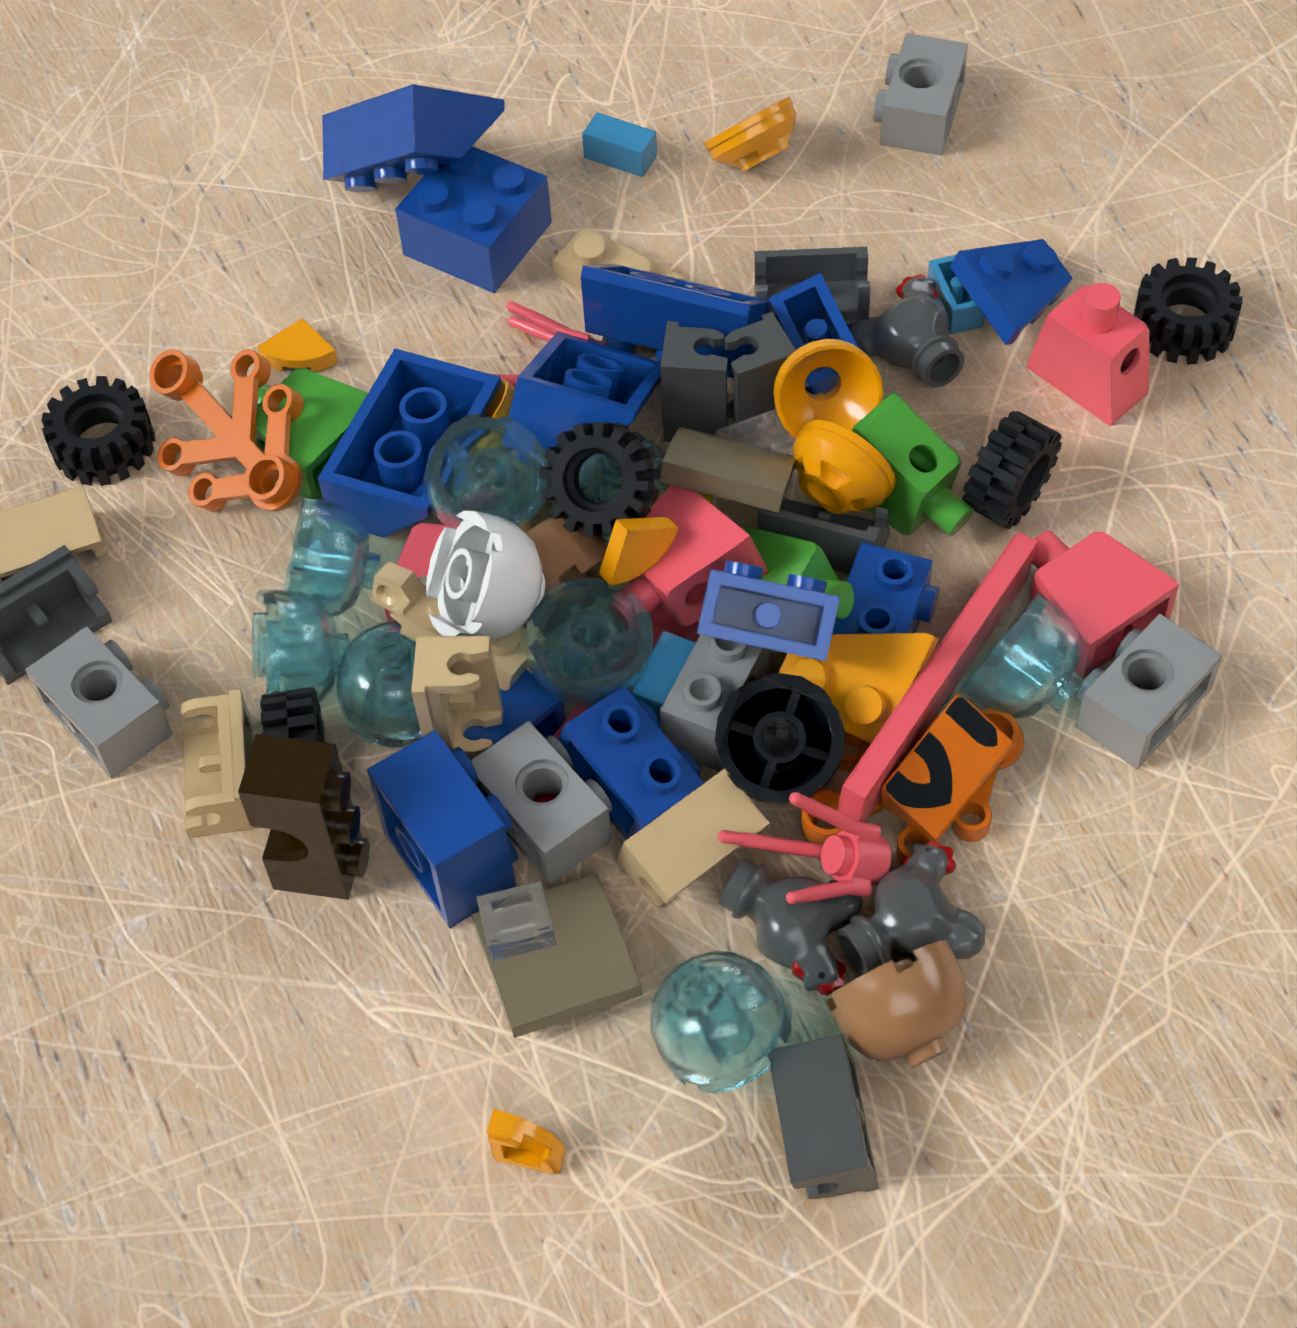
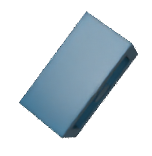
(619, 144)
(959, 305)
(663, 670)

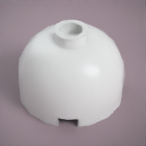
(484, 577)

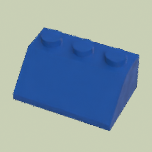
(402, 134)
(635, 304)
(579, 384)
(387, 445)

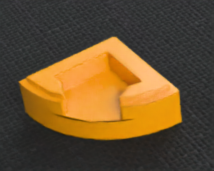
(298, 348)
(636, 547)
(524, 1143)

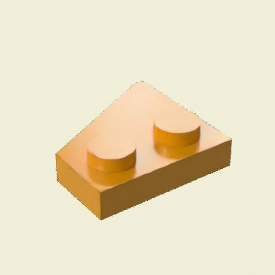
(866, 675)

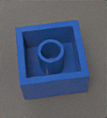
(475, 217)
(444, 825)

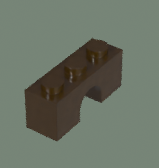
(307, 804)

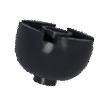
(779, 738)

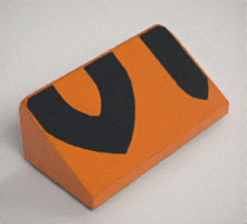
(945, 769)

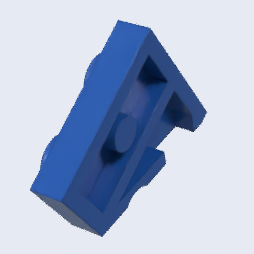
(1012, 283)

